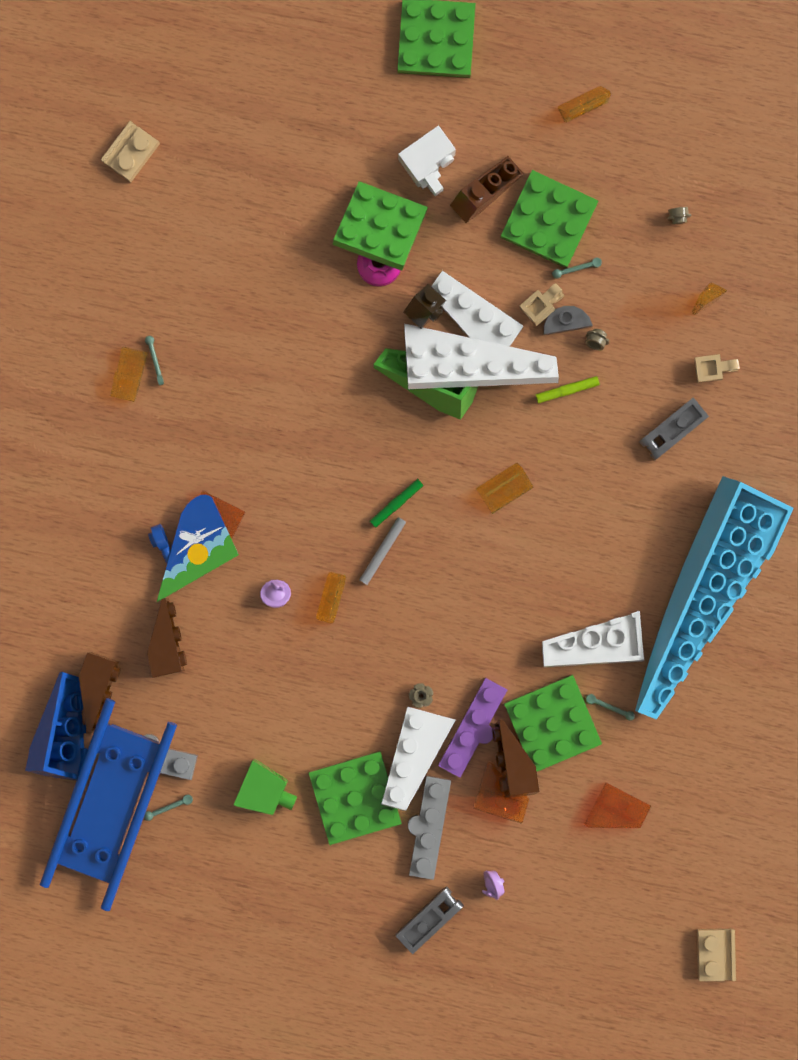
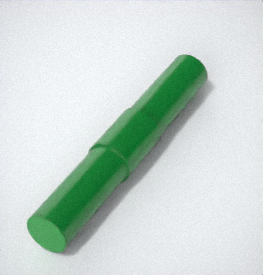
(396, 503)

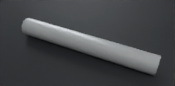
(382, 551)

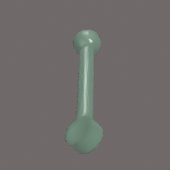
(596, 262)
(149, 340)
(592, 699)
(187, 799)

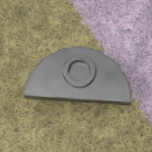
(566, 319)

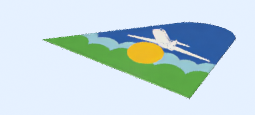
(198, 545)

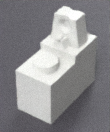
(425, 157)

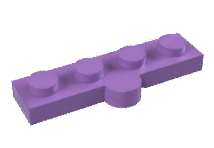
(473, 728)

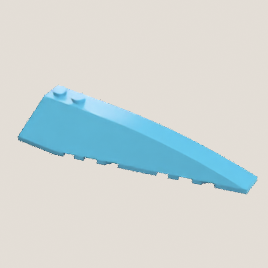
(726, 554)

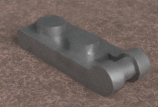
(675, 428)
(428, 920)

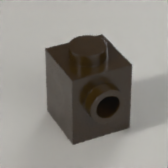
(425, 306)

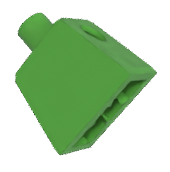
(264, 790)

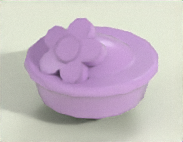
(275, 593)
(493, 884)

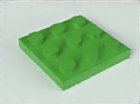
(436, 38)
(549, 219)
(380, 226)
(553, 723)
(352, 798)

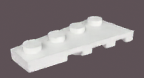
(474, 314)
(603, 643)
(416, 749)

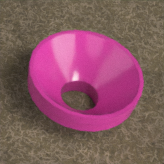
(376, 276)

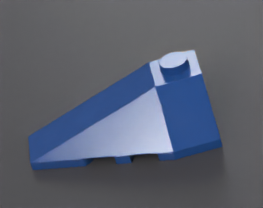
(59, 739)

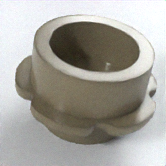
(678, 215)
(596, 339)
(425, 690)

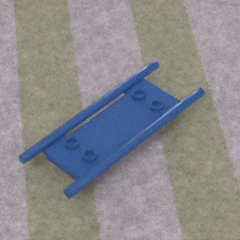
(108, 803)

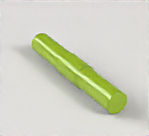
(567, 389)

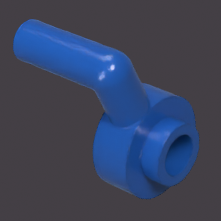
(159, 539)

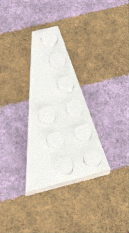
(453, 360)

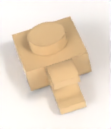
(540, 306)
(711, 368)

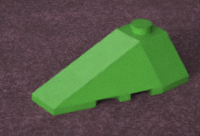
(451, 400)

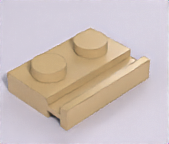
(130, 151)
(716, 954)

